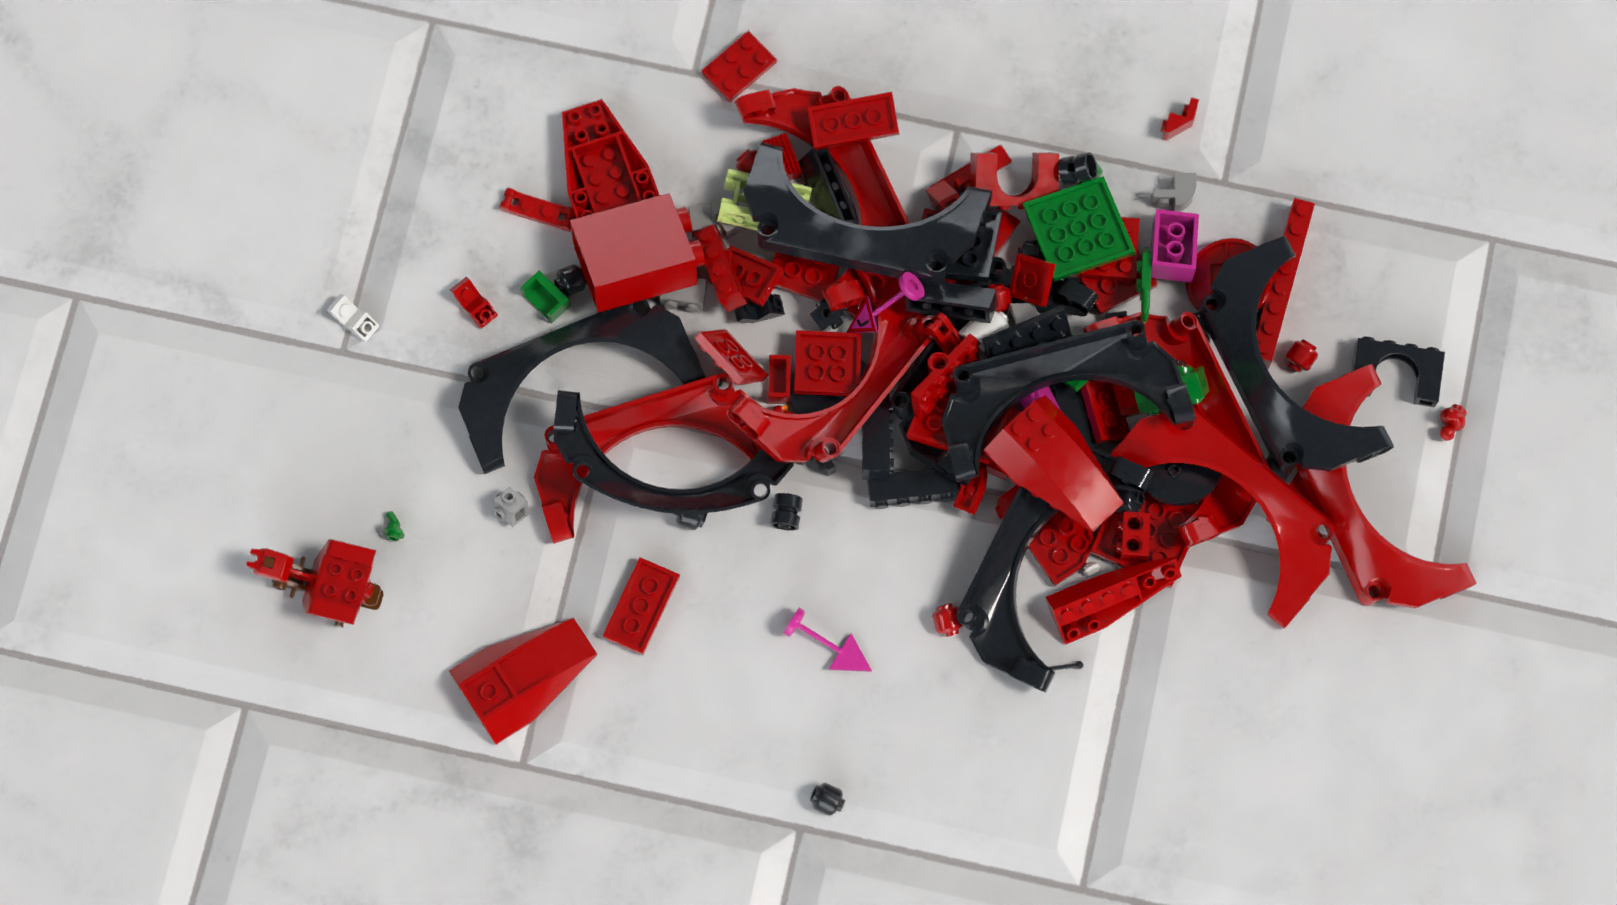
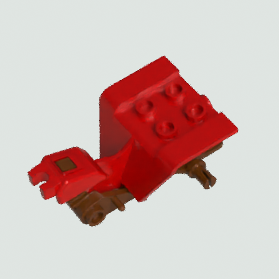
(334, 585)

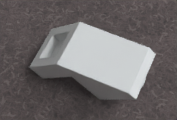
(353, 318)

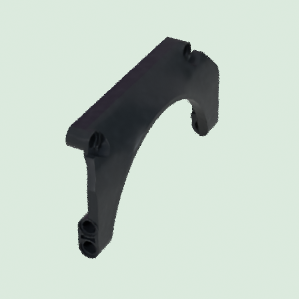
(800, 230)
(1070, 294)
(1098, 355)
(488, 398)
(1279, 420)
(993, 589)

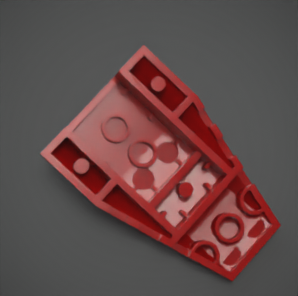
(1054, 462)

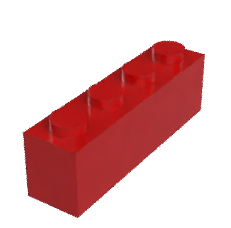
(720, 268)

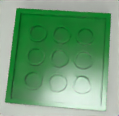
(1079, 228)

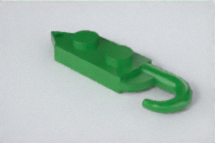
(1143, 284)

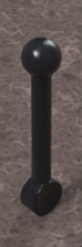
(1079, 665)

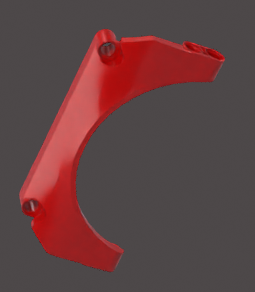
(855, 162)
(1185, 340)
(894, 349)
(691, 405)
(1294, 520)
(1363, 552)

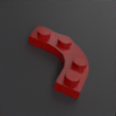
(971, 495)

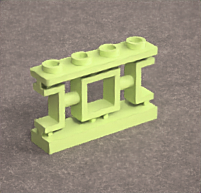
(739, 215)

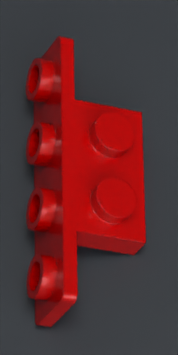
(960, 178)

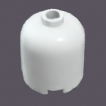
(981, 330)

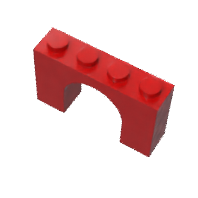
(1043, 180)

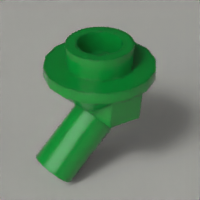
(393, 531)

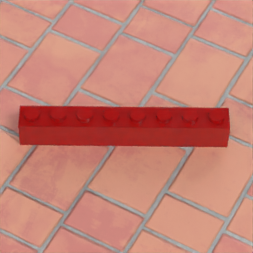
(1282, 281)

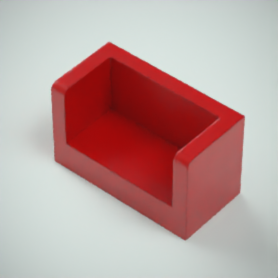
(779, 379)

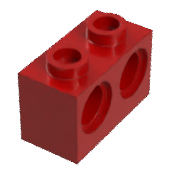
(1139, 536)

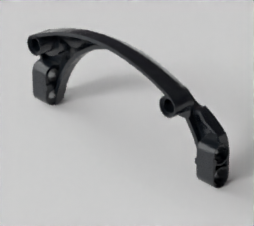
(604, 476)

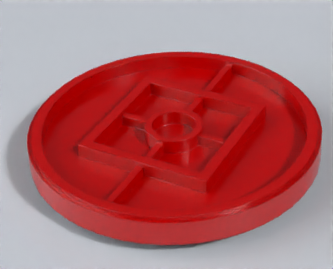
(1209, 263)

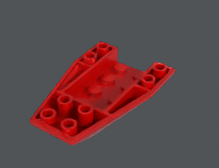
(602, 162)
(522, 676)

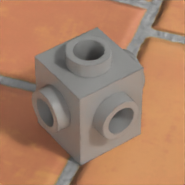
(511, 506)

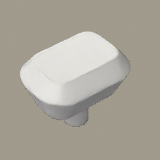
(1091, 568)

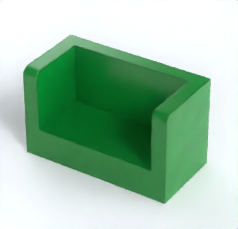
(545, 296)

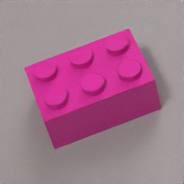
(1174, 245)

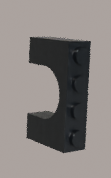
(1424, 362)

